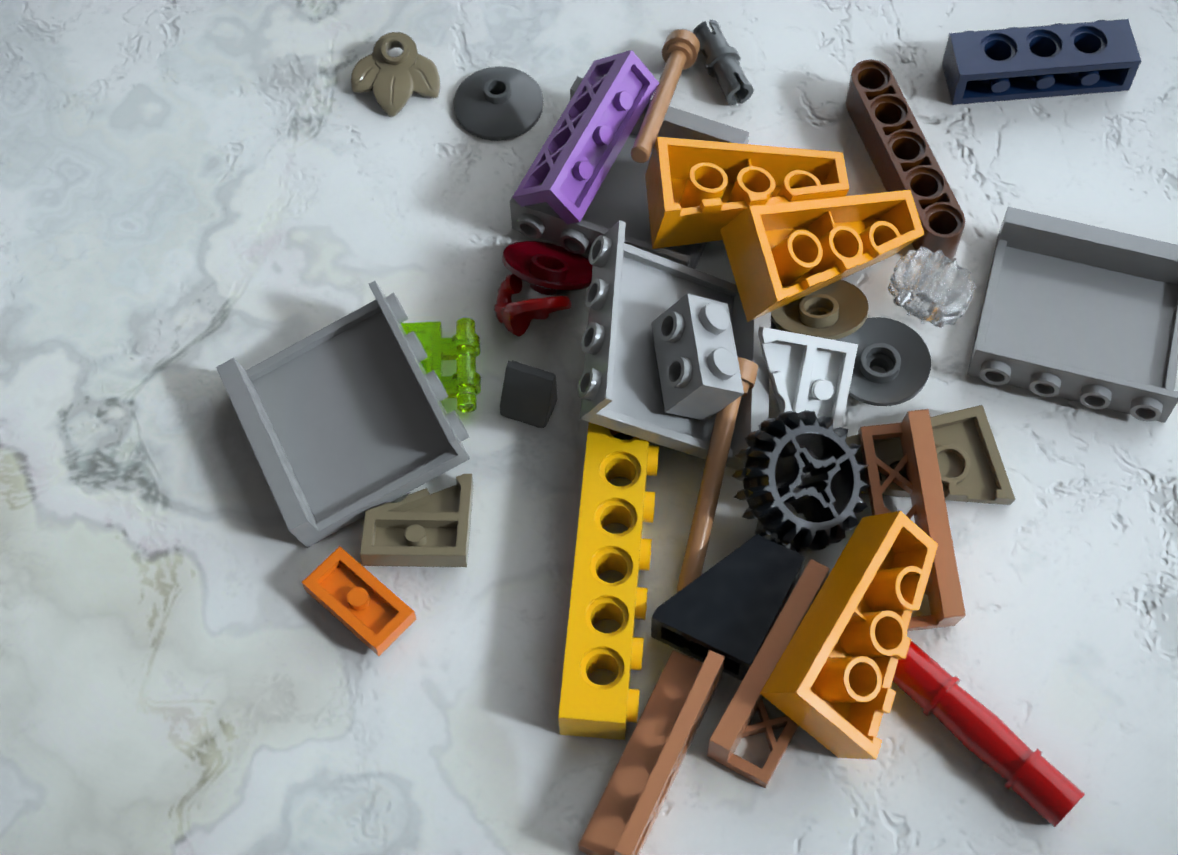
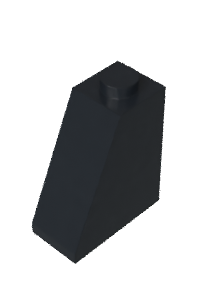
(731, 604)

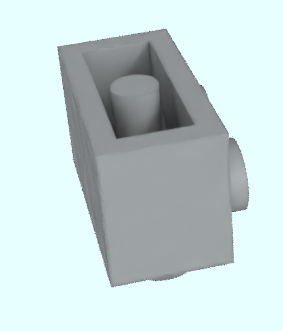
(697, 357)

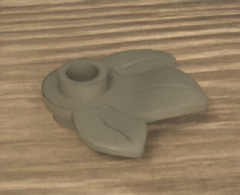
(395, 77)

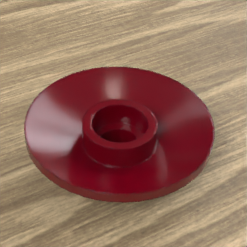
(547, 266)

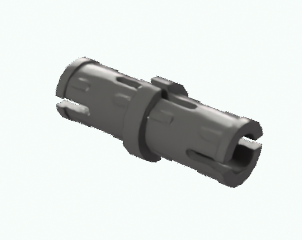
(723, 62)

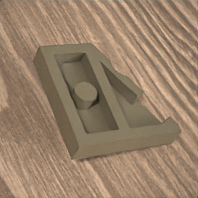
(421, 529)

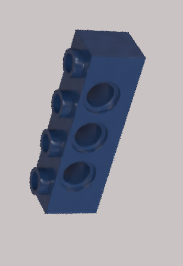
(1040, 61)

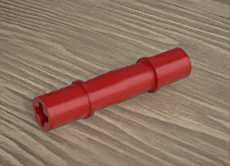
(986, 736)

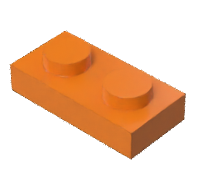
(359, 601)

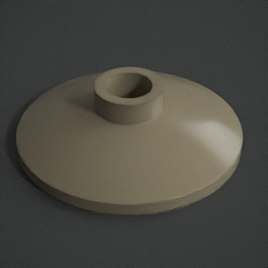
(826, 313)

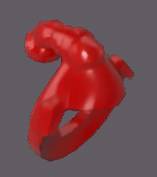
(518, 315)

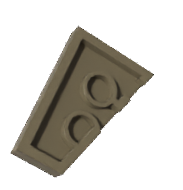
(965, 454)

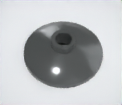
(501, 115)
(896, 350)

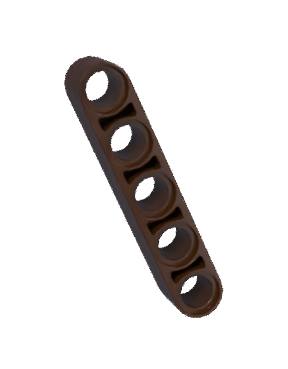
(903, 154)

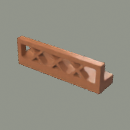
(928, 508)
(748, 700)
(653, 756)

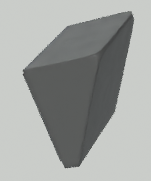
(528, 394)

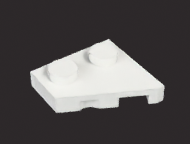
(809, 372)

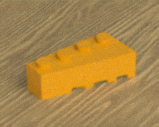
(706, 184)
(808, 244)
(849, 643)

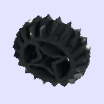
(827, 493)

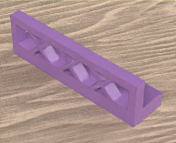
(588, 136)

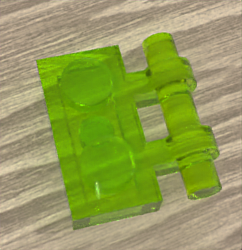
(463, 348)

